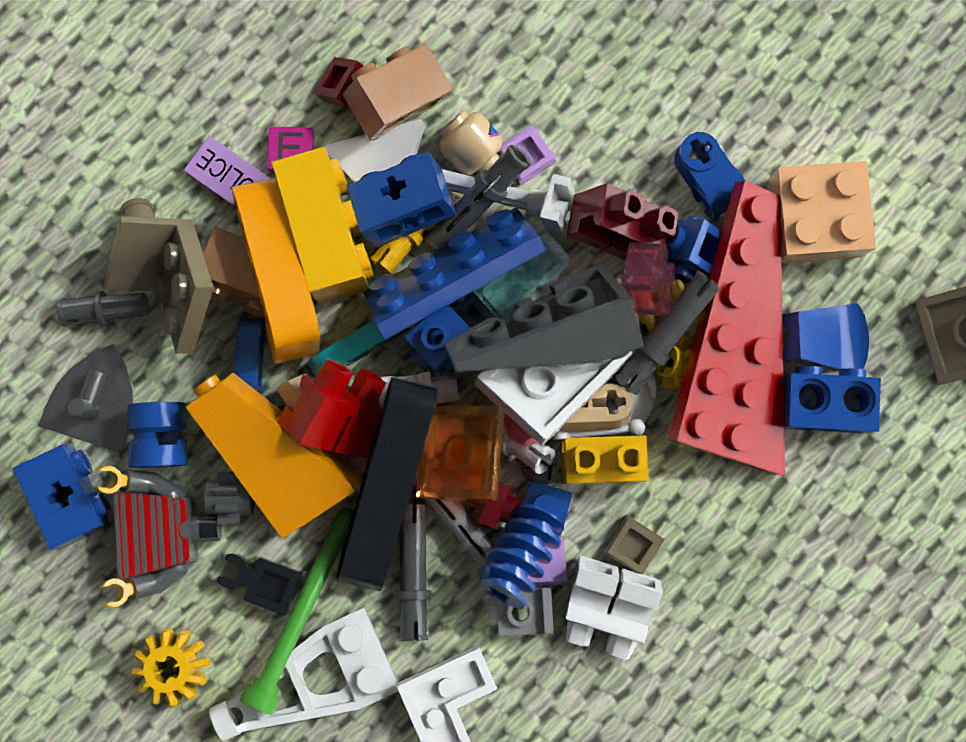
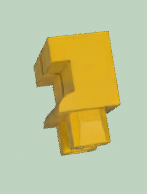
(604, 459)

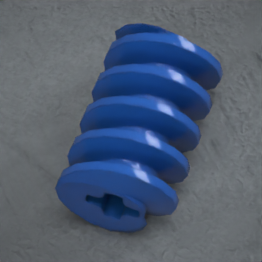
(517, 554)

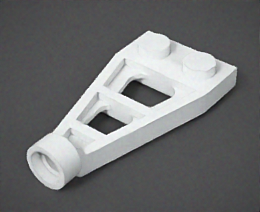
(362, 663)

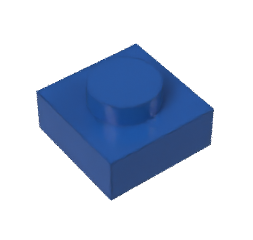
(550, 499)

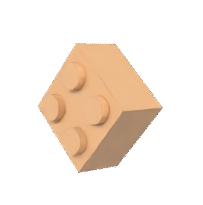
(824, 211)

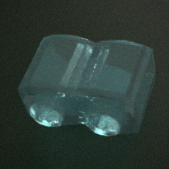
(526, 279)

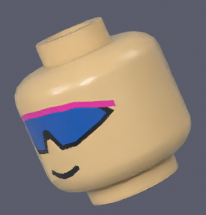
(470, 143)

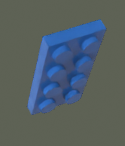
(452, 271)

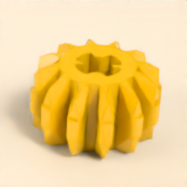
(154, 674)

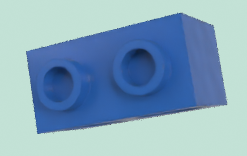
(830, 410)

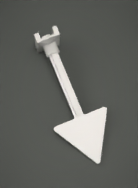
(362, 156)

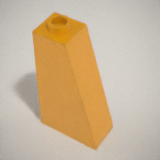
(282, 477)

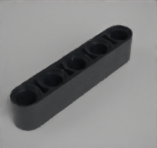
(386, 483)

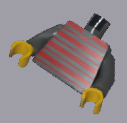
(153, 533)

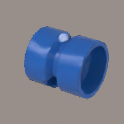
(157, 418)

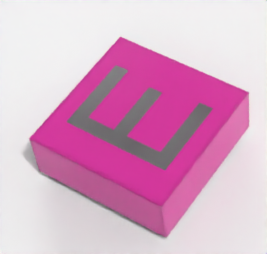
(288, 142)

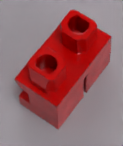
(335, 414)

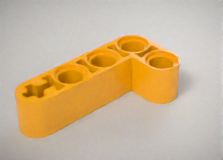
(277, 271)

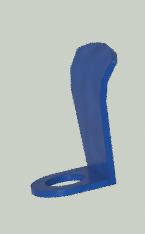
(828, 336)

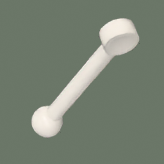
(635, 427)

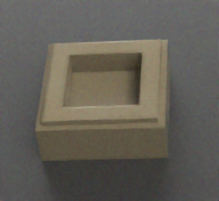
(633, 545)

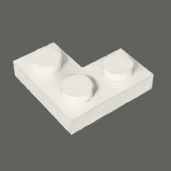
(441, 689)

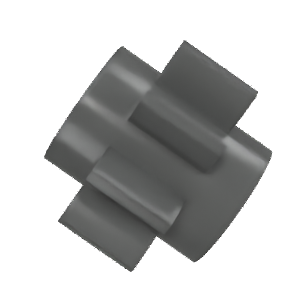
(228, 499)

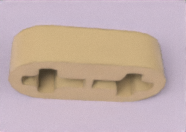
(596, 416)

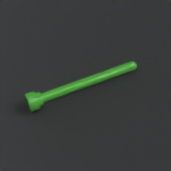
(263, 690)

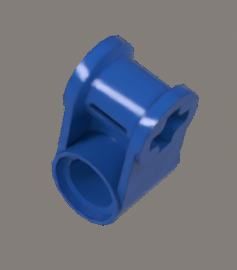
(708, 178)

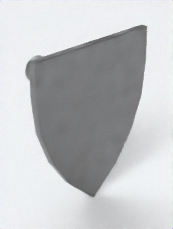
(92, 401)

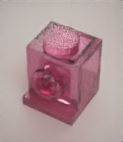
(649, 278)

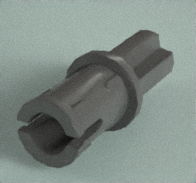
(101, 308)

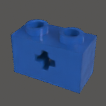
(401, 199)
(43, 484)

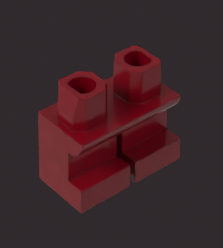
(615, 217)

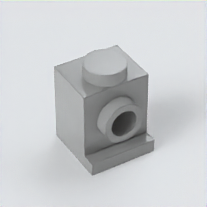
(537, 622)

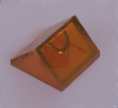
(462, 454)

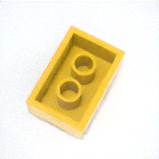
(323, 225)

